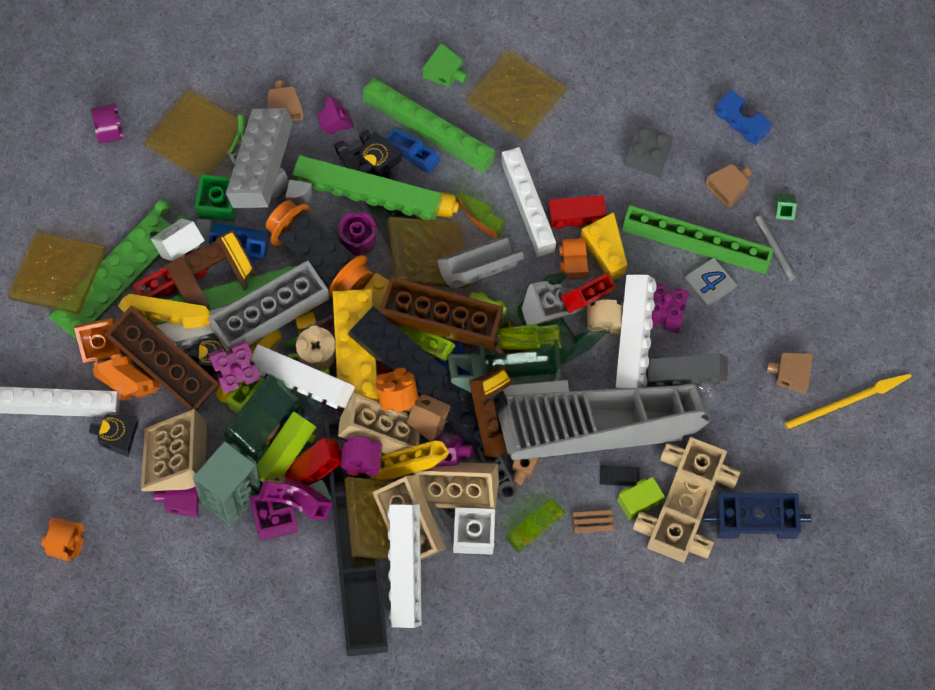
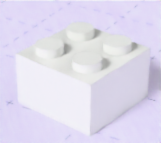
(178, 240)
(474, 531)

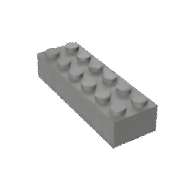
(259, 158)
(270, 307)

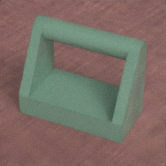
(468, 362)

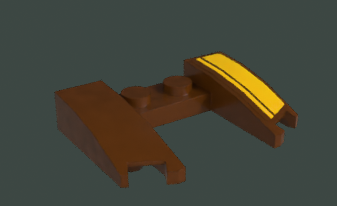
(225, 247)
(483, 390)

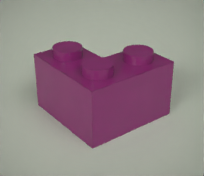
(272, 523)

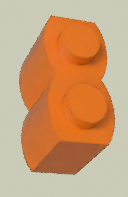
(574, 258)

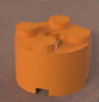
(396, 390)
(63, 539)

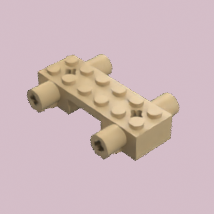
(687, 500)

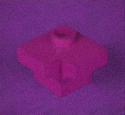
(334, 117)

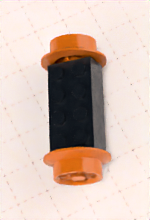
(312, 243)

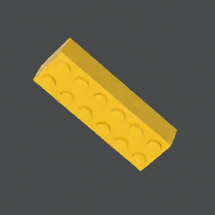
(353, 361)

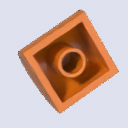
(93, 342)

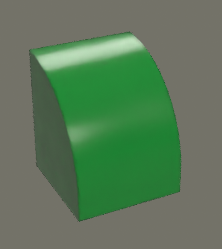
(785, 207)

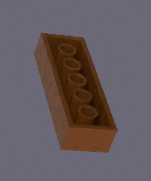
(441, 313)
(162, 358)

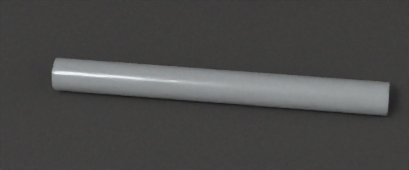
(778, 253)

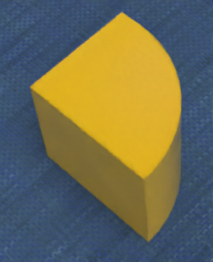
(304, 321)

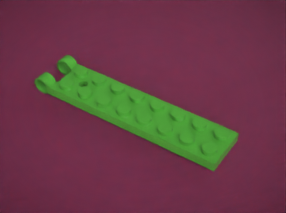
(119, 270)

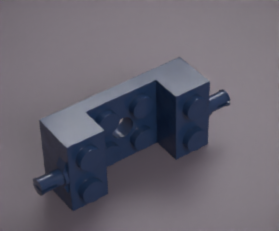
(736, 515)

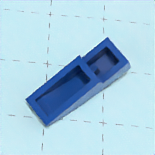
(414, 150)

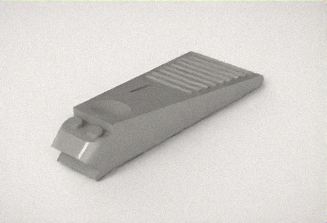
(599, 419)

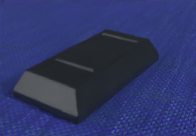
(619, 475)

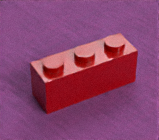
(576, 211)
(588, 292)
(315, 462)

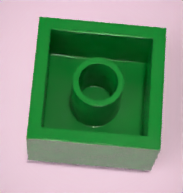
(212, 199)

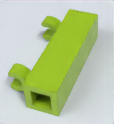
(285, 447)

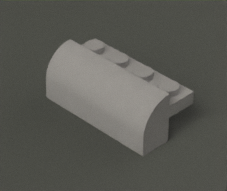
(478, 262)

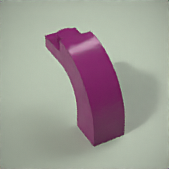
(298, 495)

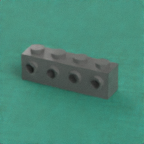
(688, 369)

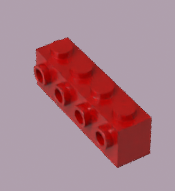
(160, 283)

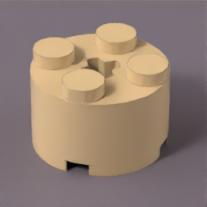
(605, 316)
(316, 338)

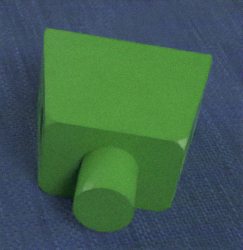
(444, 67)

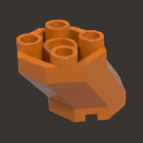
(125, 377)

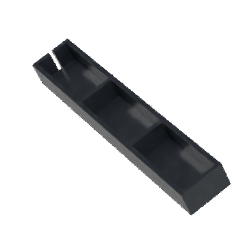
(358, 575)

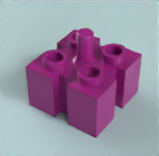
(669, 307)
(234, 366)

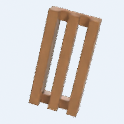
(609, 513)

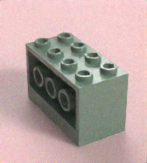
(227, 483)

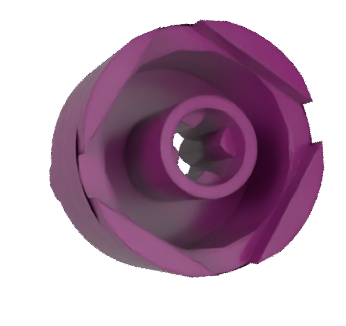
(107, 123)
(357, 233)
(361, 456)

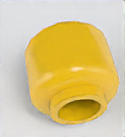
(448, 205)

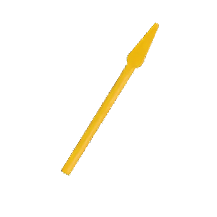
(880, 387)

